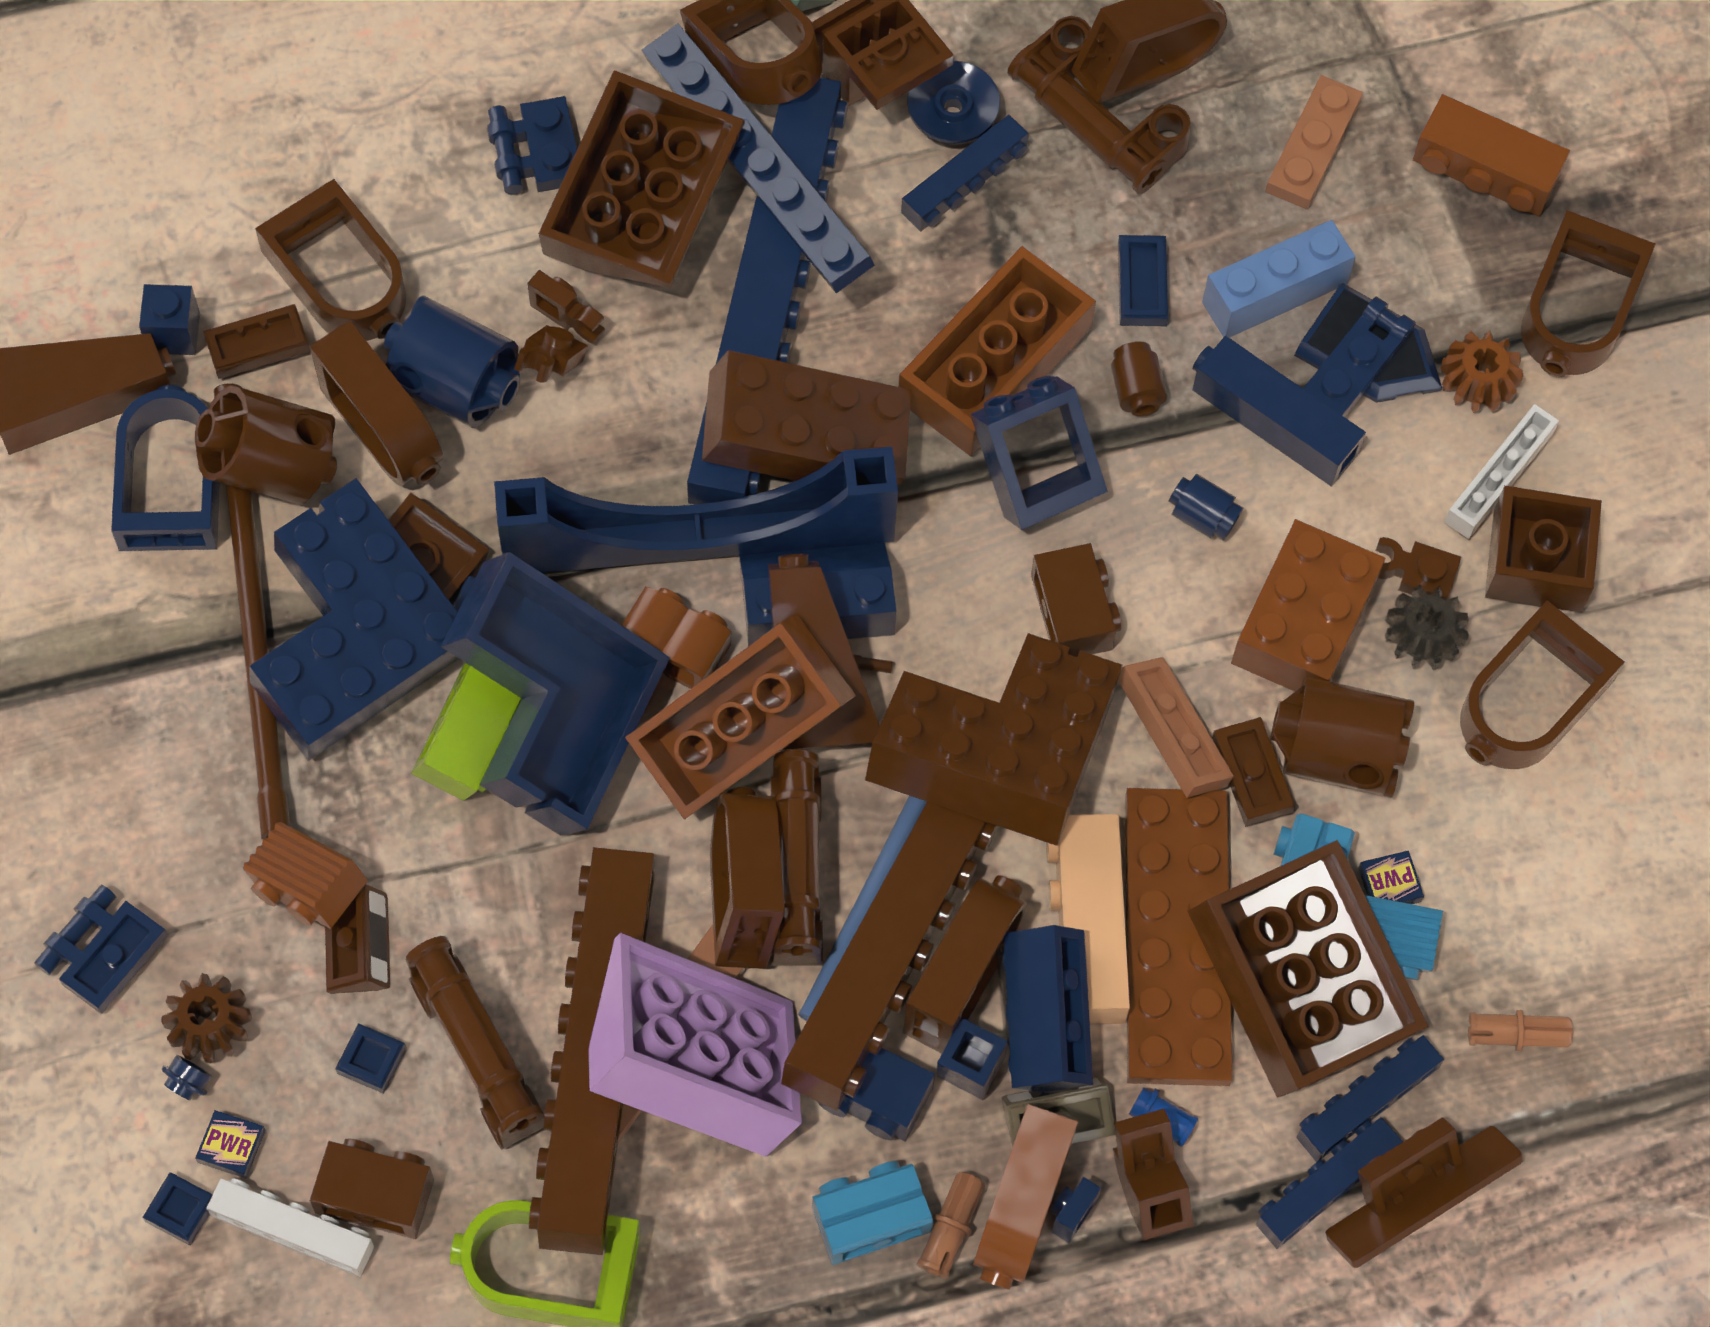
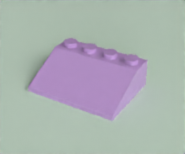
(694, 1047)

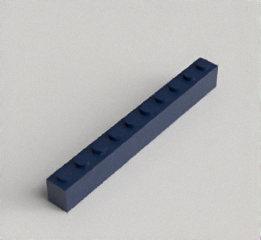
(772, 271)

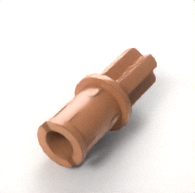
(1520, 1030)
(951, 1225)

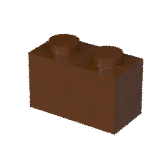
(1074, 599)
(372, 1188)

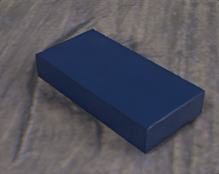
(1142, 280)

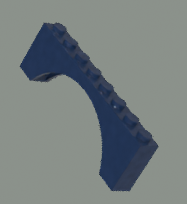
(835, 506)

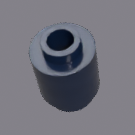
(1205, 506)

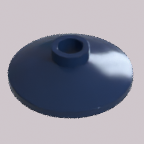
(958, 87)

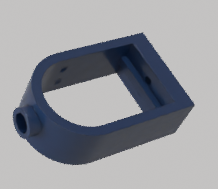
(159, 529)

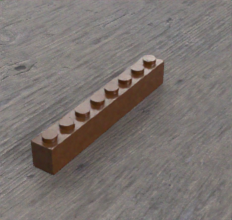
(883, 954)
(583, 1123)

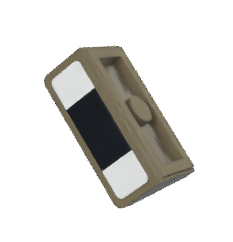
(1085, 1104)

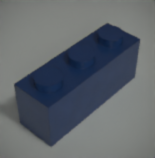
(1048, 1009)

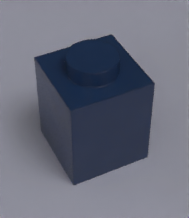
(170, 317)
(972, 1058)

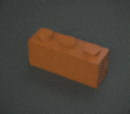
(1490, 155)

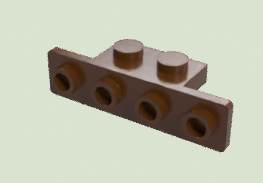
(1419, 1184)

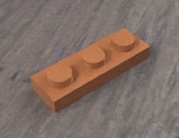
(1314, 142)
(1175, 727)

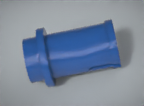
(1181, 1121)

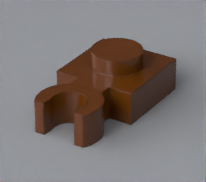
(559, 303)
(551, 351)
(1422, 566)

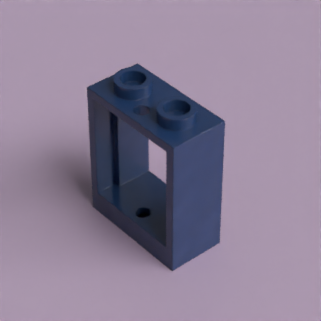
(1058, 492)

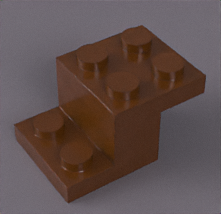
(879, 49)

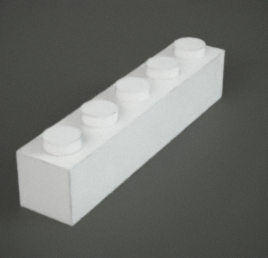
(1501, 470)
(291, 1226)

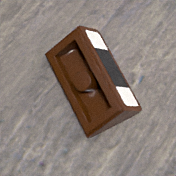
(359, 945)

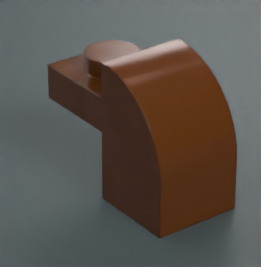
(1150, 1175)

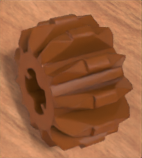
(1463, 374)

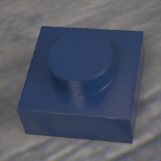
(1073, 1208)

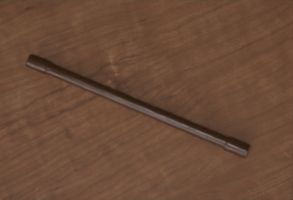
(271, 797)

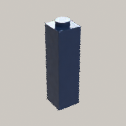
(1277, 410)

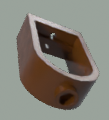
(1146, 43)
(759, 83)
(311, 218)
(1602, 247)
(376, 406)
(1572, 647)
(745, 878)
(963, 962)

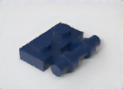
(549, 140)
(110, 957)

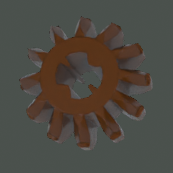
(210, 1034)

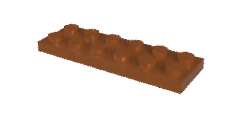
(1175, 996)

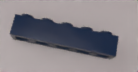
(965, 173)
(1369, 1096)
(1325, 1182)

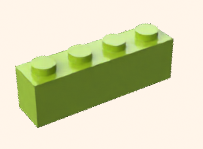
(466, 734)

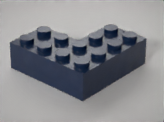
(376, 625)
(578, 686)

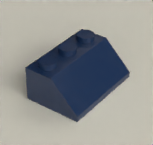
(855, 576)

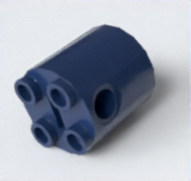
(452, 362)

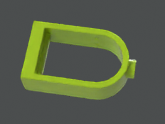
(614, 1280)

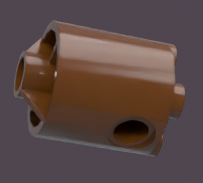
(265, 445)
(1343, 735)

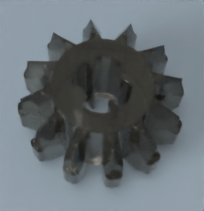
(1414, 625)

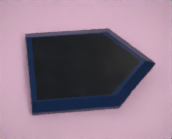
(1407, 372)

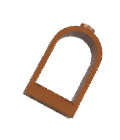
(1024, 1196)

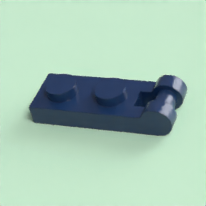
(1359, 357)

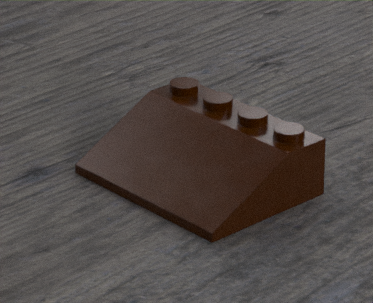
(639, 183)
(1307, 968)

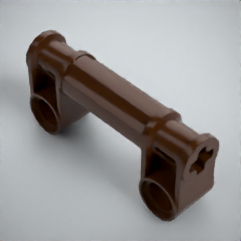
(1139, 153)
(799, 809)
(448, 993)

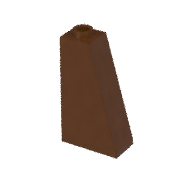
(74, 385)
(801, 589)

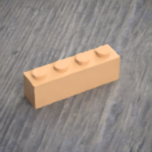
(1091, 899)

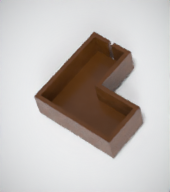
(1003, 759)

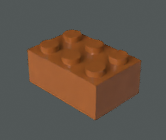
(1307, 608)

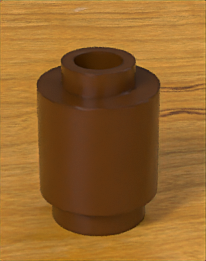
(1138, 379)

